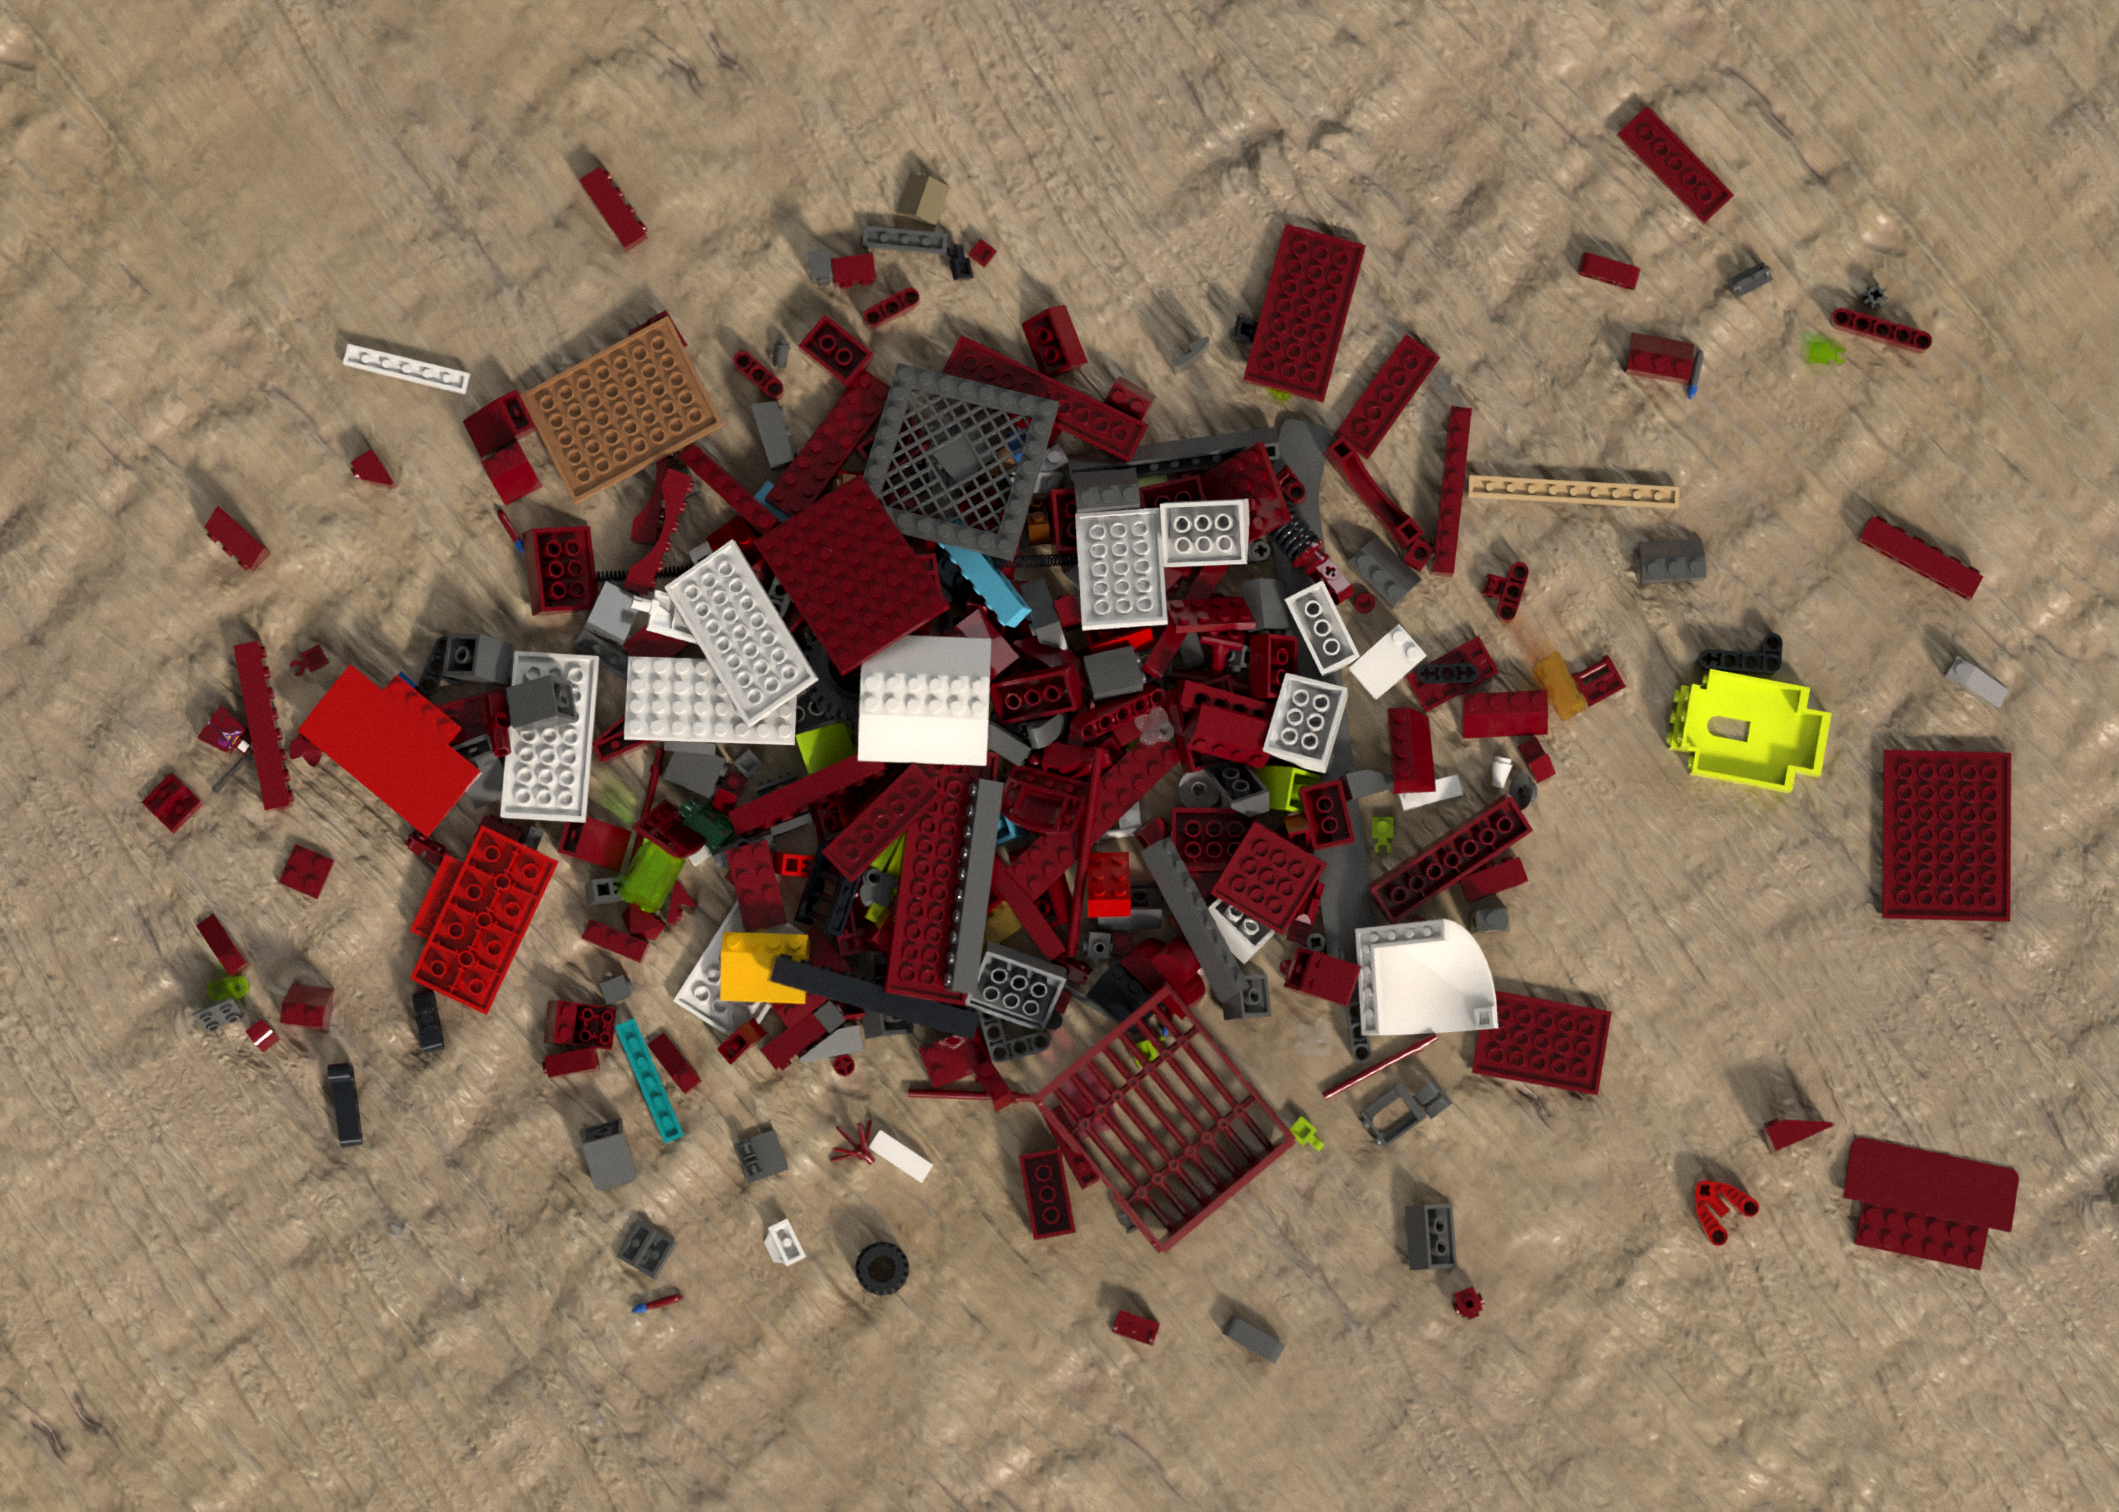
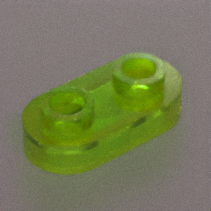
(228, 988)

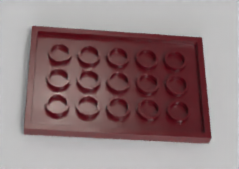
(1544, 1044)

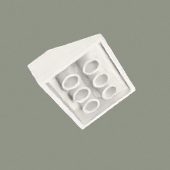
(1205, 532)
(1306, 722)

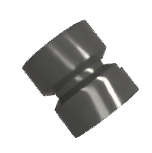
(1432, 1099)

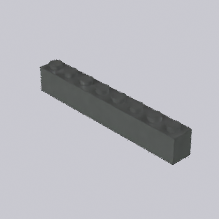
(1194, 919)

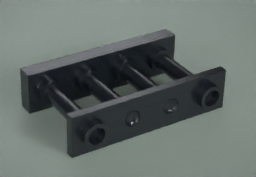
(840, 901)

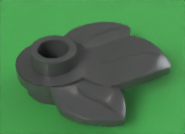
(879, 889)

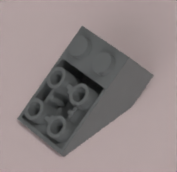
(489, 784)

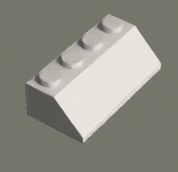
(1322, 628)

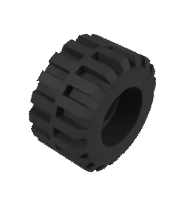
(863, 1268)

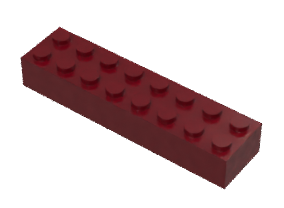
(1449, 858)

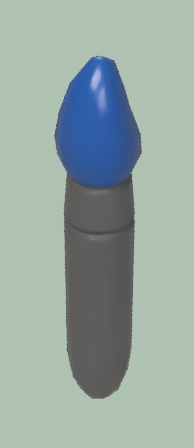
(1692, 388)

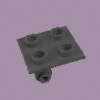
(218, 1015)
(761, 1156)

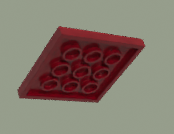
(1251, 478)
(1268, 877)

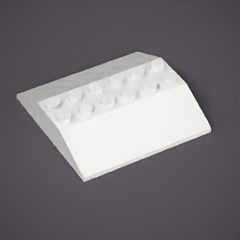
(926, 702)

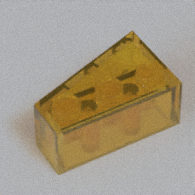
(1560, 686)

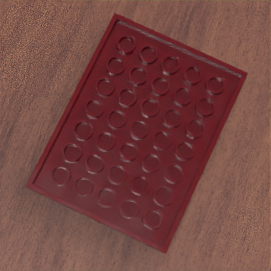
(851, 574)
(1946, 835)

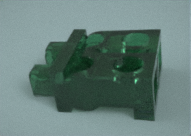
(707, 822)

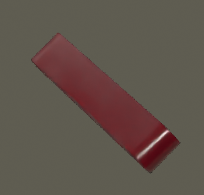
(1890, 327)
(1117, 712)

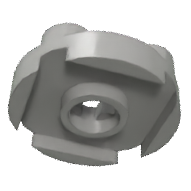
(1187, 793)

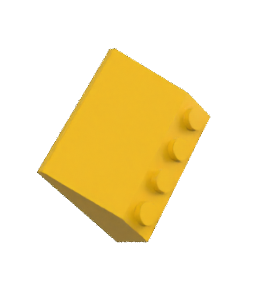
(747, 963)

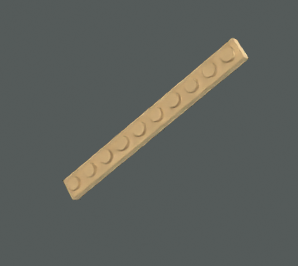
(1573, 492)

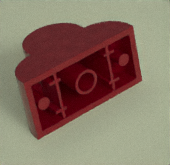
(1174, 962)

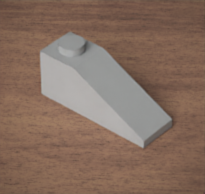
(1975, 682)
(841, 1042)

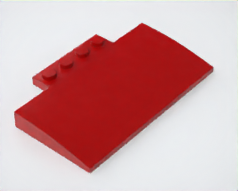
(393, 746)
(479, 917)

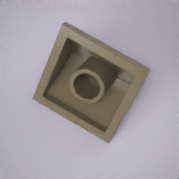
(923, 199)

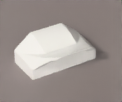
(783, 1244)

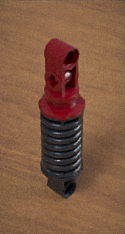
(1306, 551)

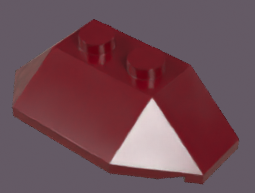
(1045, 656)

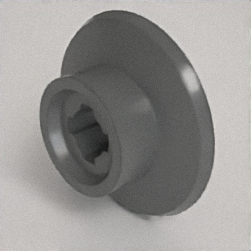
(1523, 790)

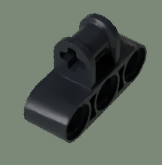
(436, 677)
(428, 1021)

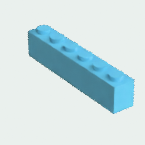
(990, 583)

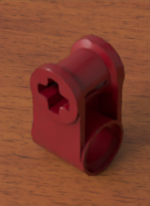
(1288, 482)

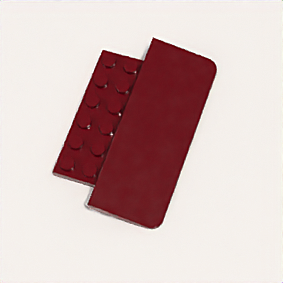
(1928, 1202)

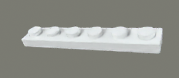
(406, 369)

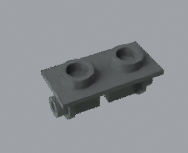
(1750, 279)

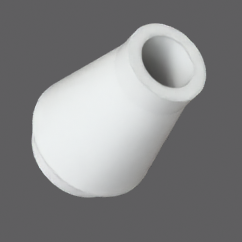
(1500, 770)

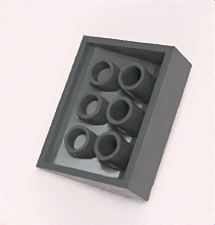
(1017, 986)

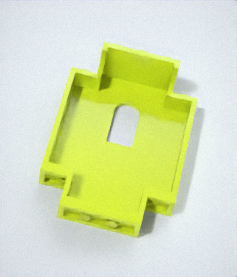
(1781, 734)

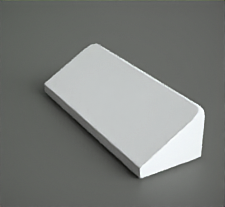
(901, 1156)

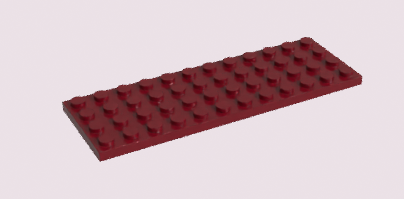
(929, 886)

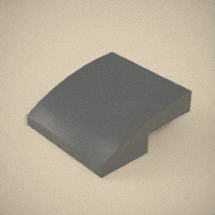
(1195, 352)
(646, 1249)

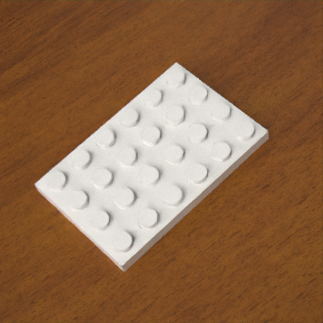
(1121, 569)
(703, 986)

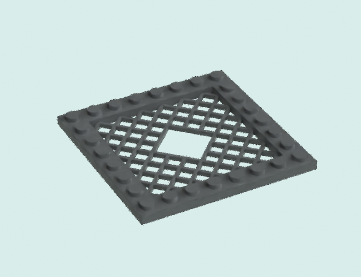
(946, 532)

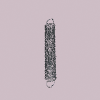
(231, 770)

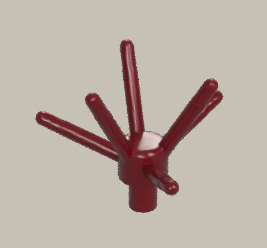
(860, 1150)

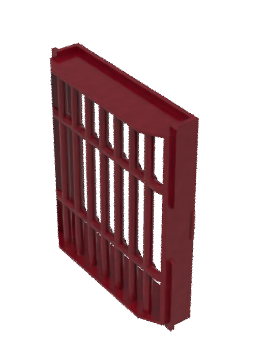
(1224, 1191)

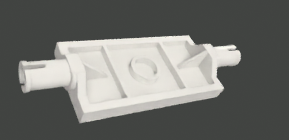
(663, 616)

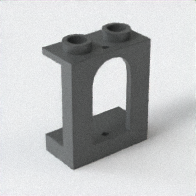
(779, 829)
(1369, 1113)

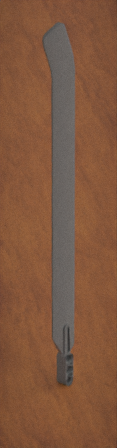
(1345, 899)

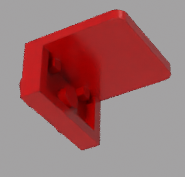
(738, 531)

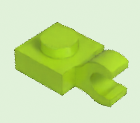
(1305, 1133)

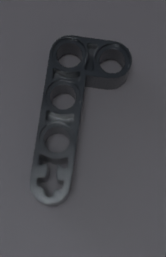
(1739, 657)
(346, 1103)

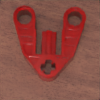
(1706, 1219)

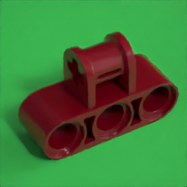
(1500, 587)

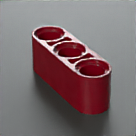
(1608, 271)
(897, 299)
(753, 367)

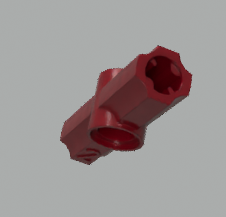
(498, 725)

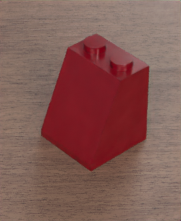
(511, 474)
(307, 1007)

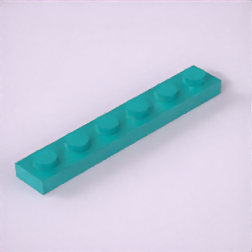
(649, 1081)

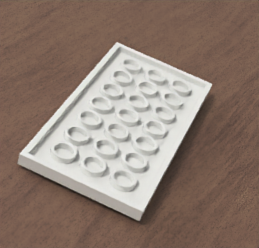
(741, 633)
(689, 703)
(551, 765)

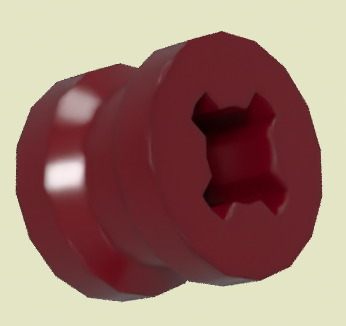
(842, 1062)

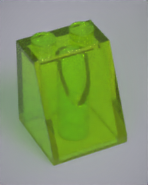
(650, 877)

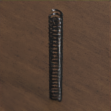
(1073, 556)
(662, 574)

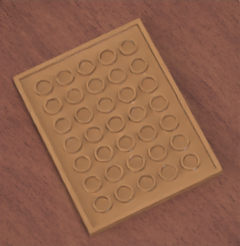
(621, 410)

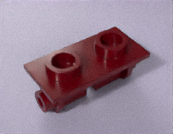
(419, 843)
(1078, 969)

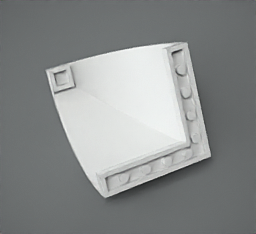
(1423, 980)

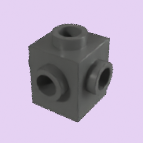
(1238, 660)
(1095, 938)

